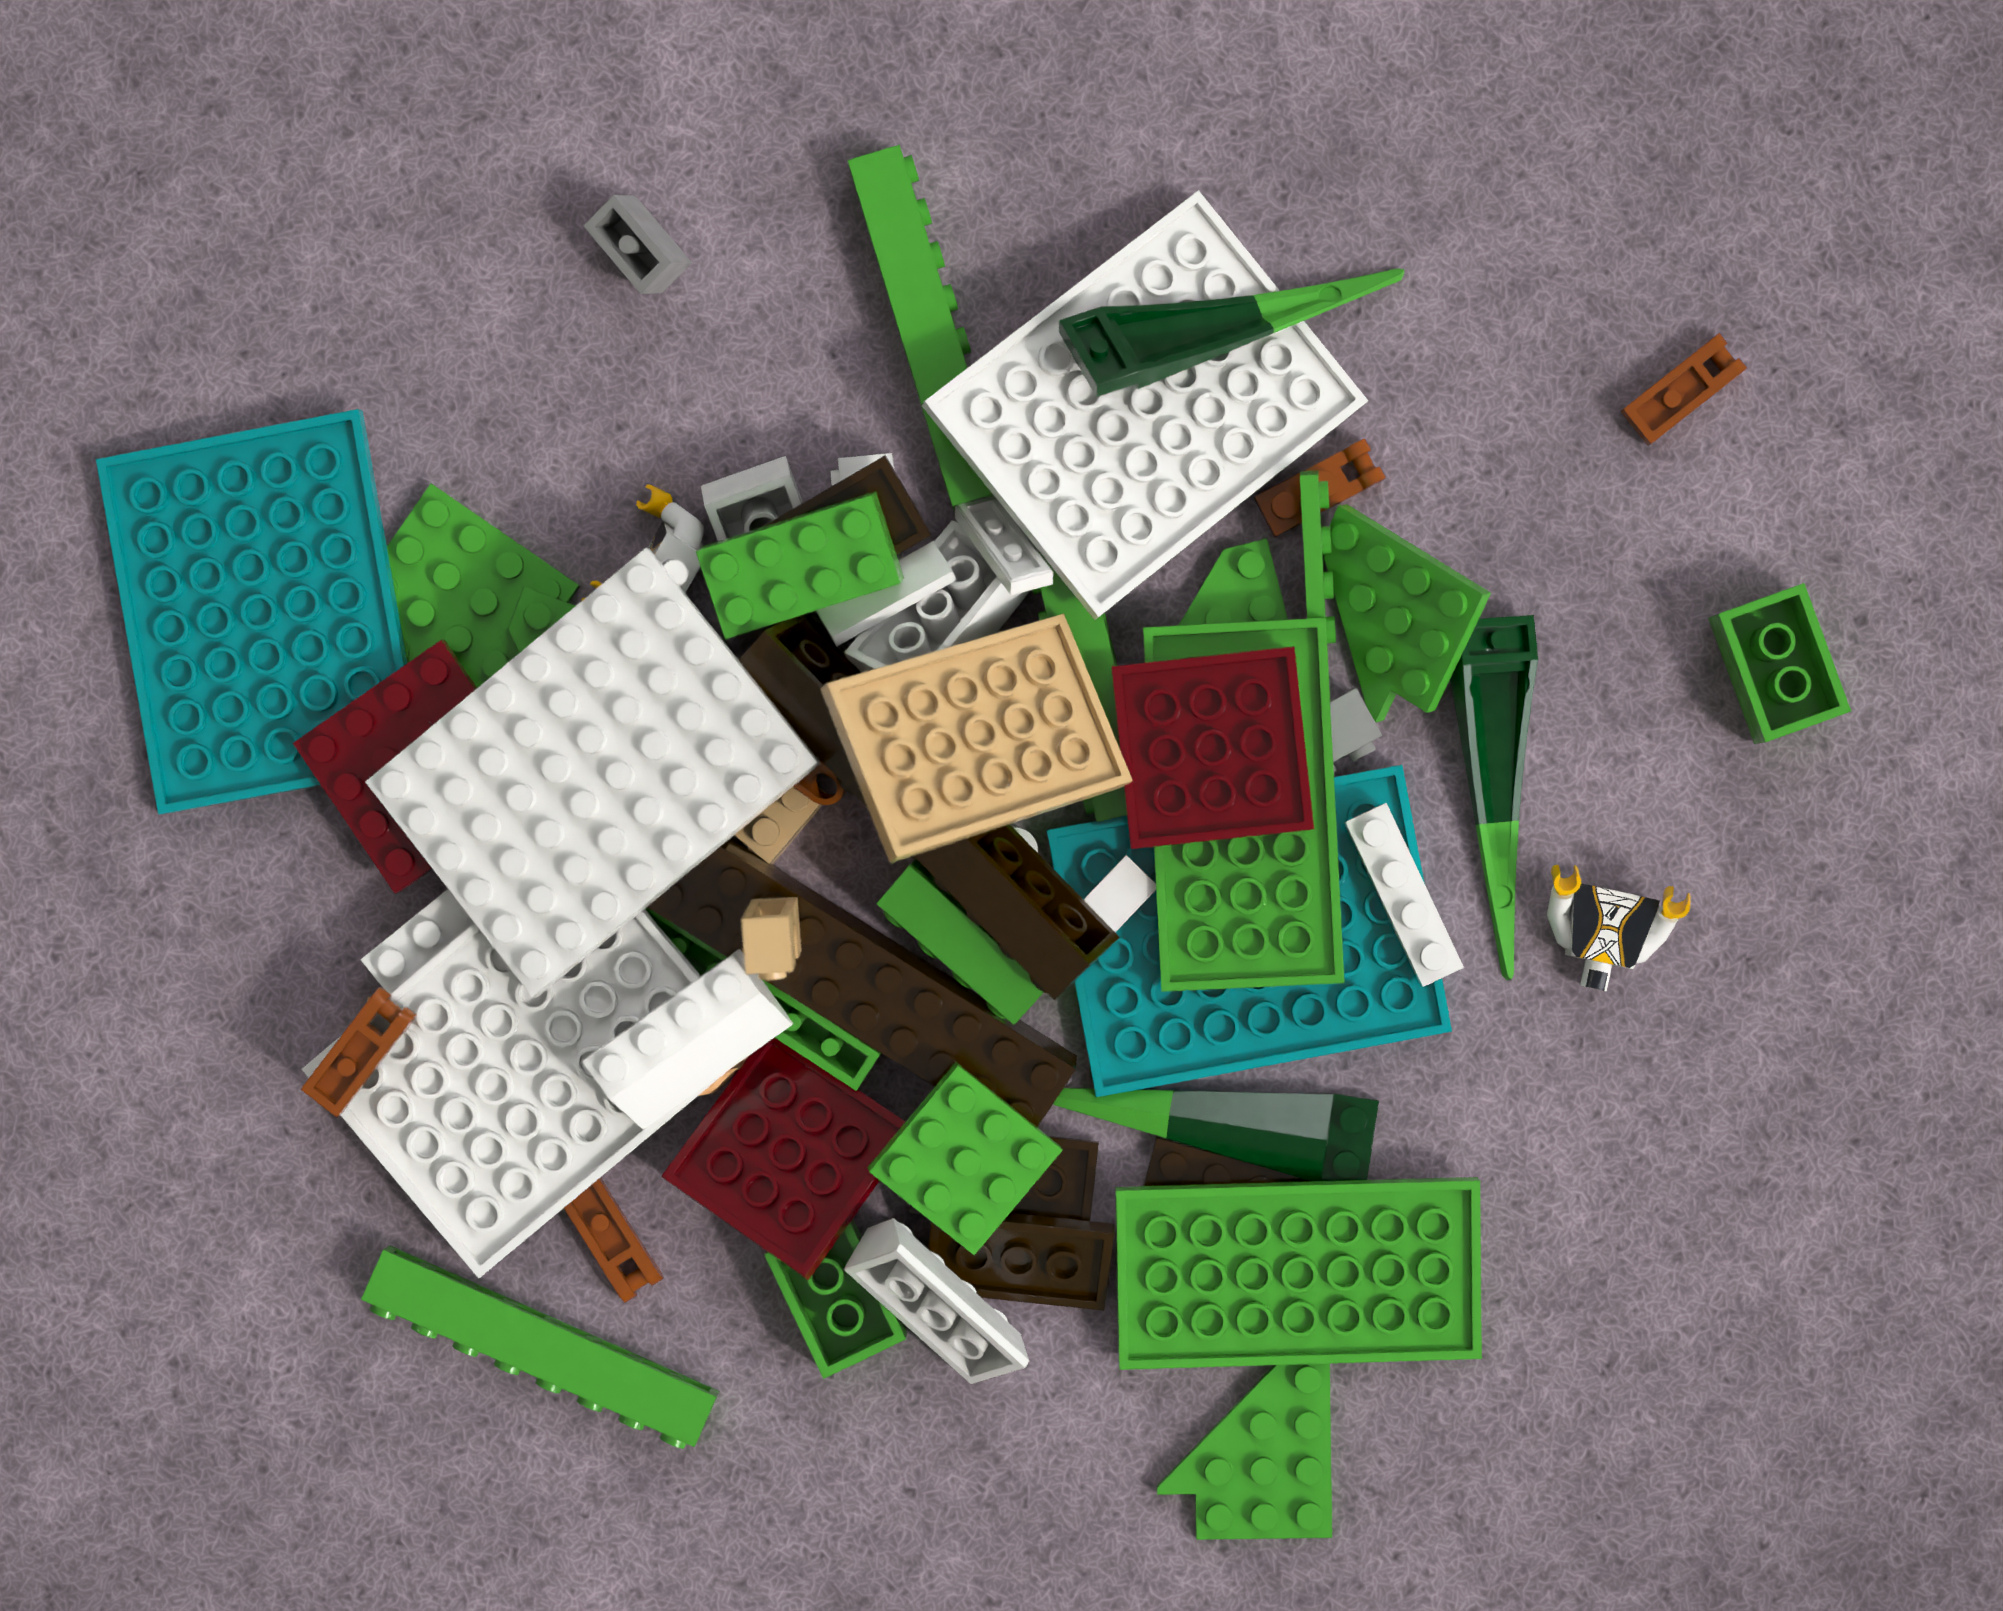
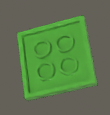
(964, 1158)

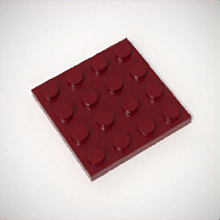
(368, 736)
(1213, 747)
(785, 1155)

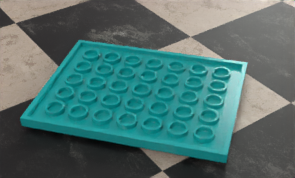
(249, 599)
(1169, 1037)

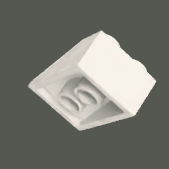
(750, 498)

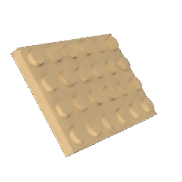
(975, 736)

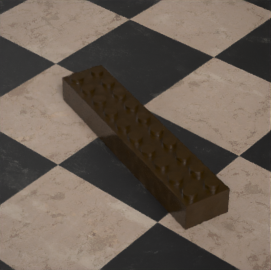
(990, 874)
(873, 984)

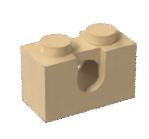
(771, 937)

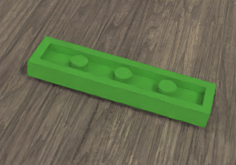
(1315, 544)

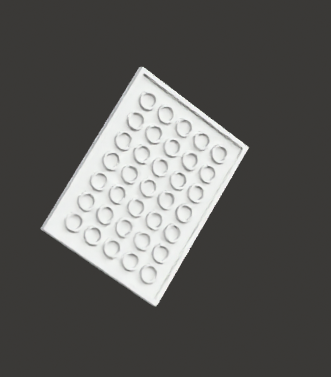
(1142, 472)
(592, 772)
(488, 1087)

